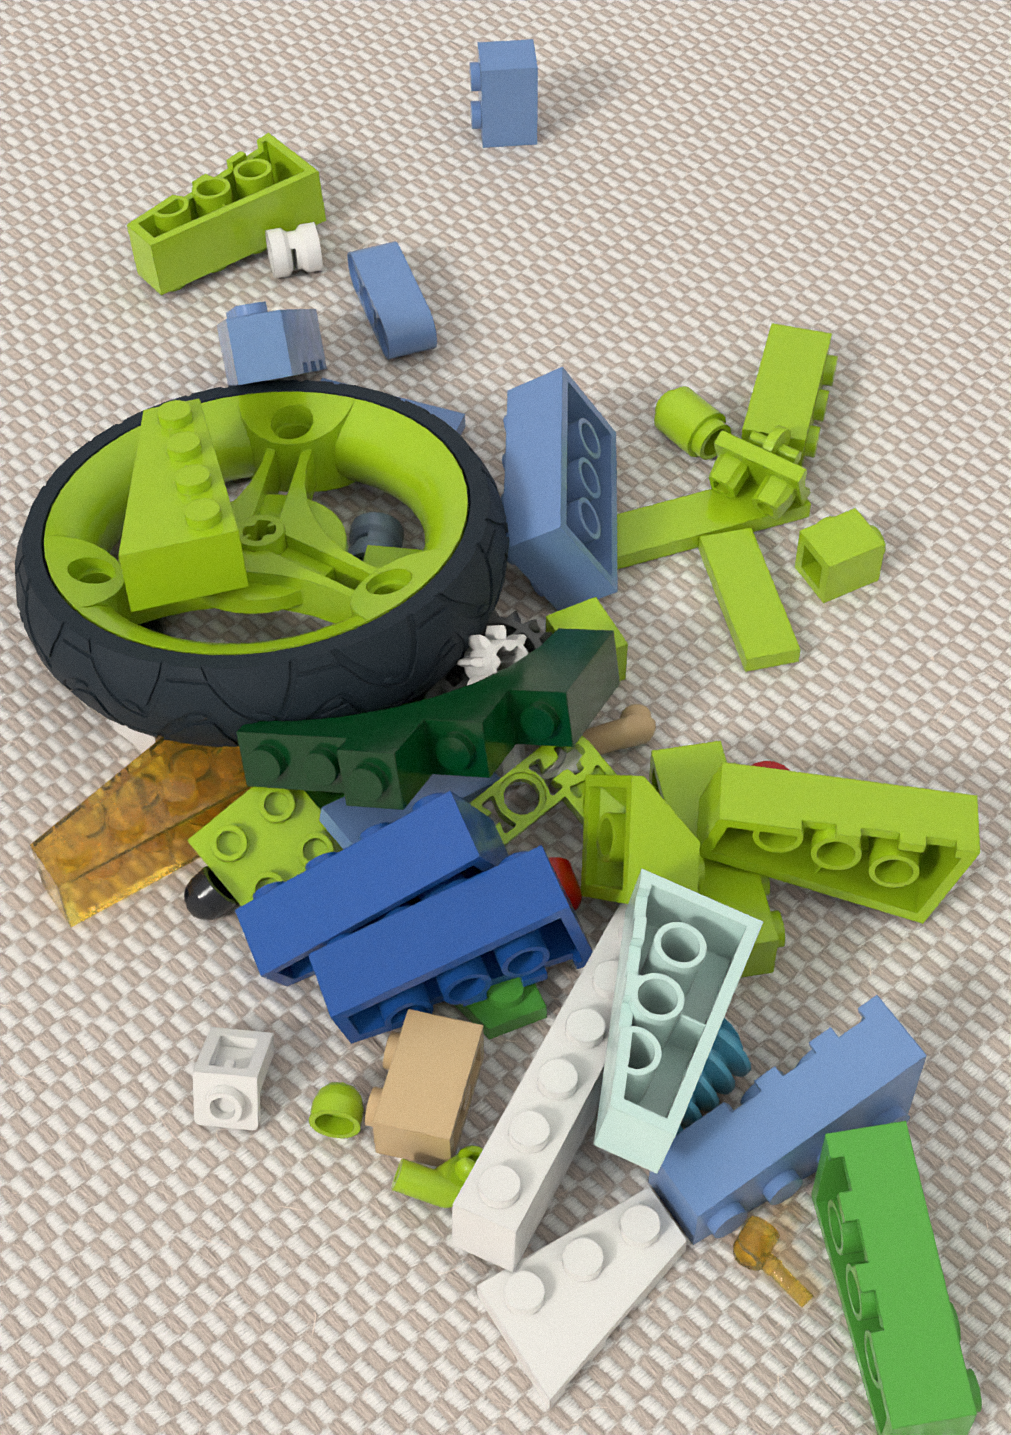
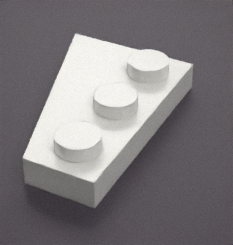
(581, 1288)

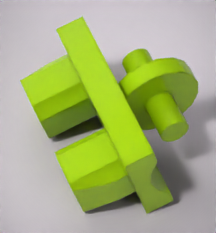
(762, 461)

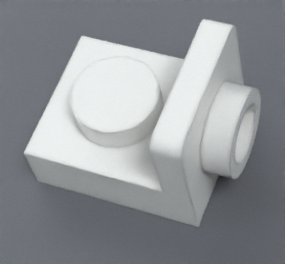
(231, 1078)

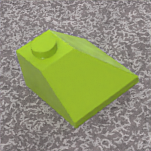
(630, 831)

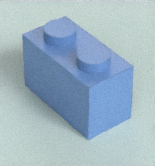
(507, 93)

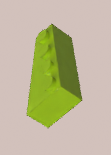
(225, 216)
(178, 515)
(841, 836)

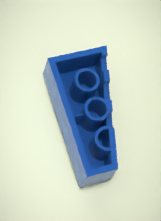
(364, 882)
(451, 947)

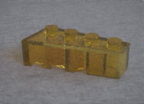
(136, 826)

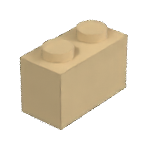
(427, 1088)

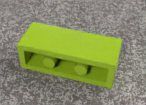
(791, 385)

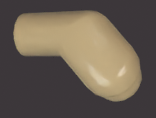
(631, 730)

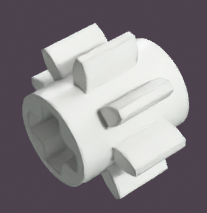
(491, 653)

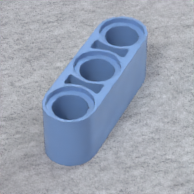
(392, 300)

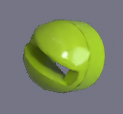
(337, 1111)

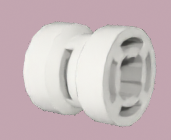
(305, 250)

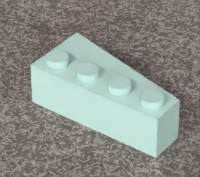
(668, 1003)

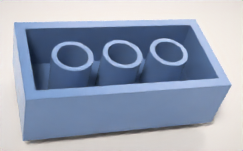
(560, 490)

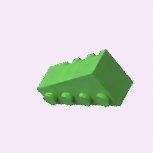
(893, 1283)

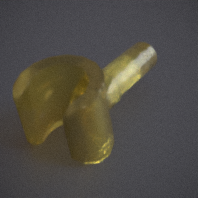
(754, 1250)

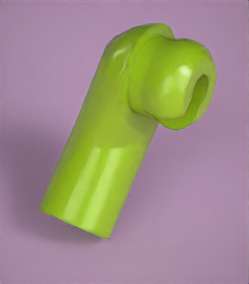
(436, 1185)

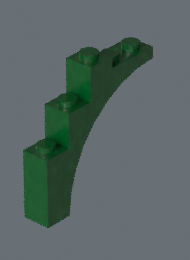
(467, 732)

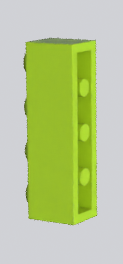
(681, 778)

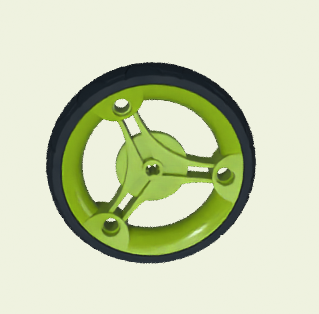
(392, 626)

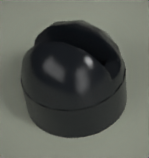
(207, 896)

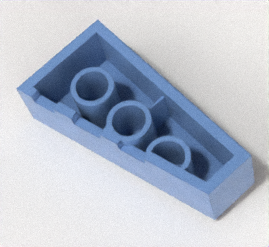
(269, 344)

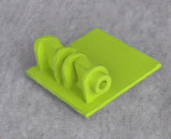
(263, 840)

